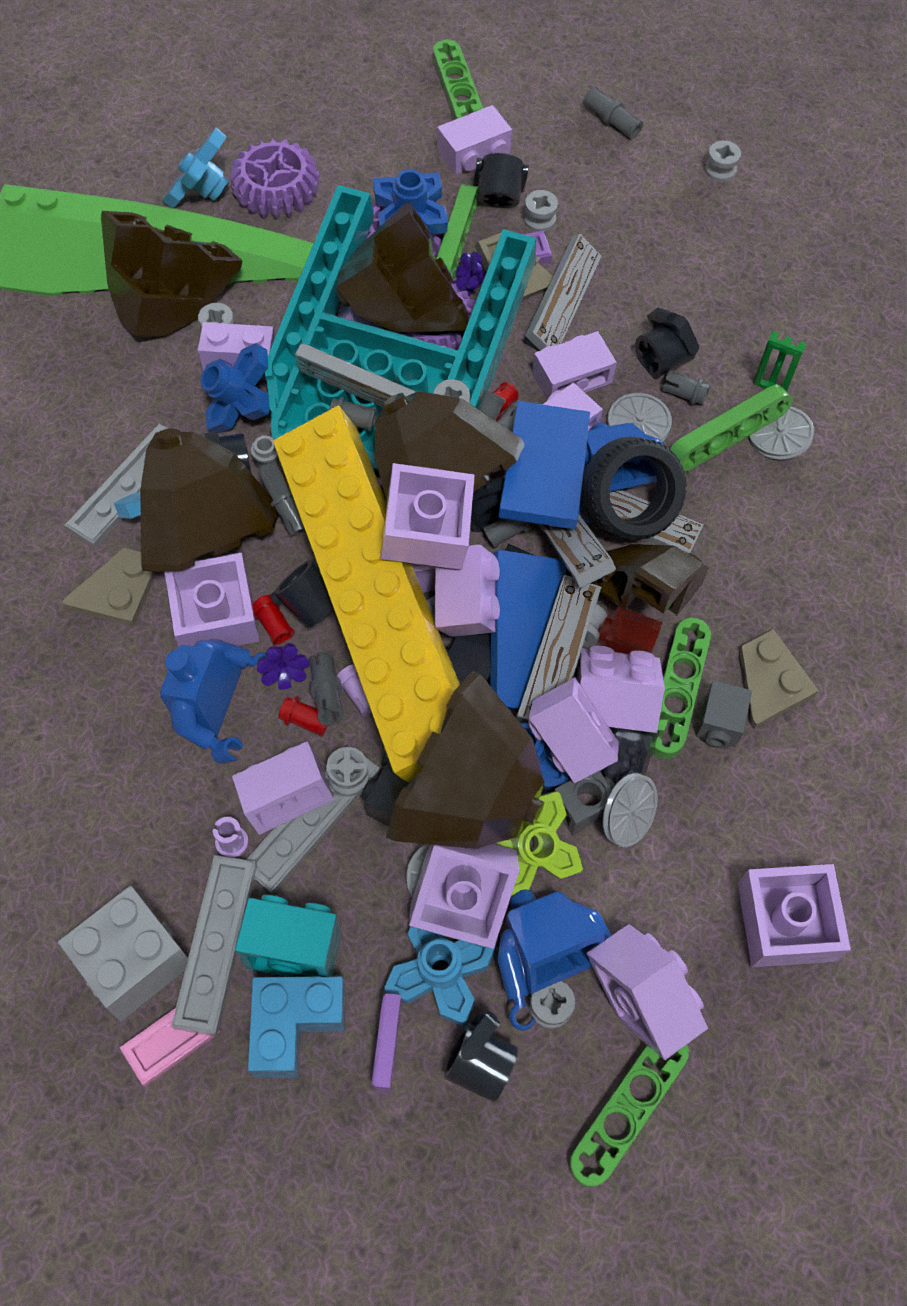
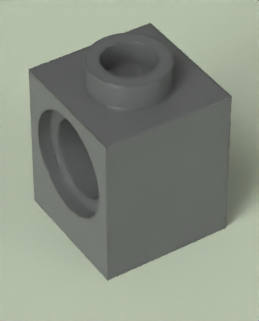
(724, 714)
(579, 815)

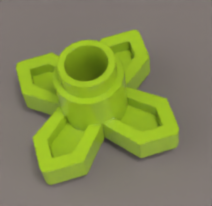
(548, 851)

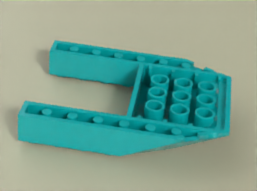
(396, 357)

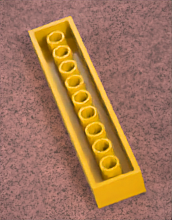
(374, 598)

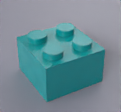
(288, 938)

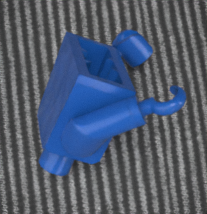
(632, 472)
(200, 691)
(545, 944)

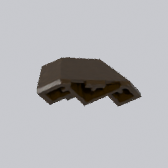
(159, 274)
(400, 281)
(441, 435)
(196, 501)
(655, 574)
(476, 777)

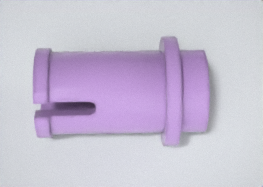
(353, 687)
(230, 838)

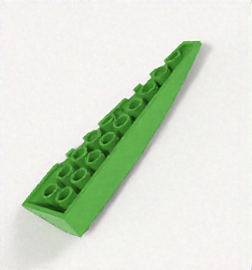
(56, 241)

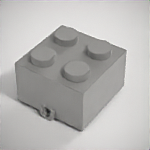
(124, 953)

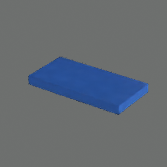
(549, 471)
(526, 599)

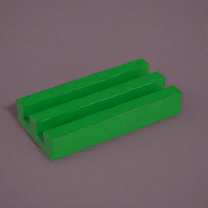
(785, 347)

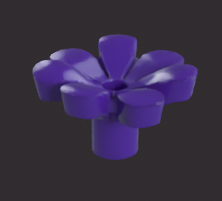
(470, 273)
(282, 666)

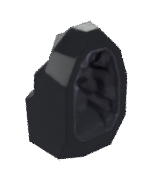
(633, 753)

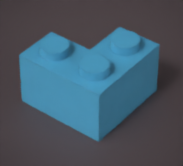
(285, 1009)

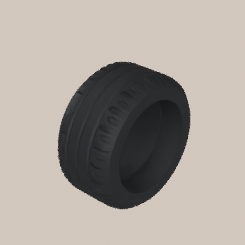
(667, 499)

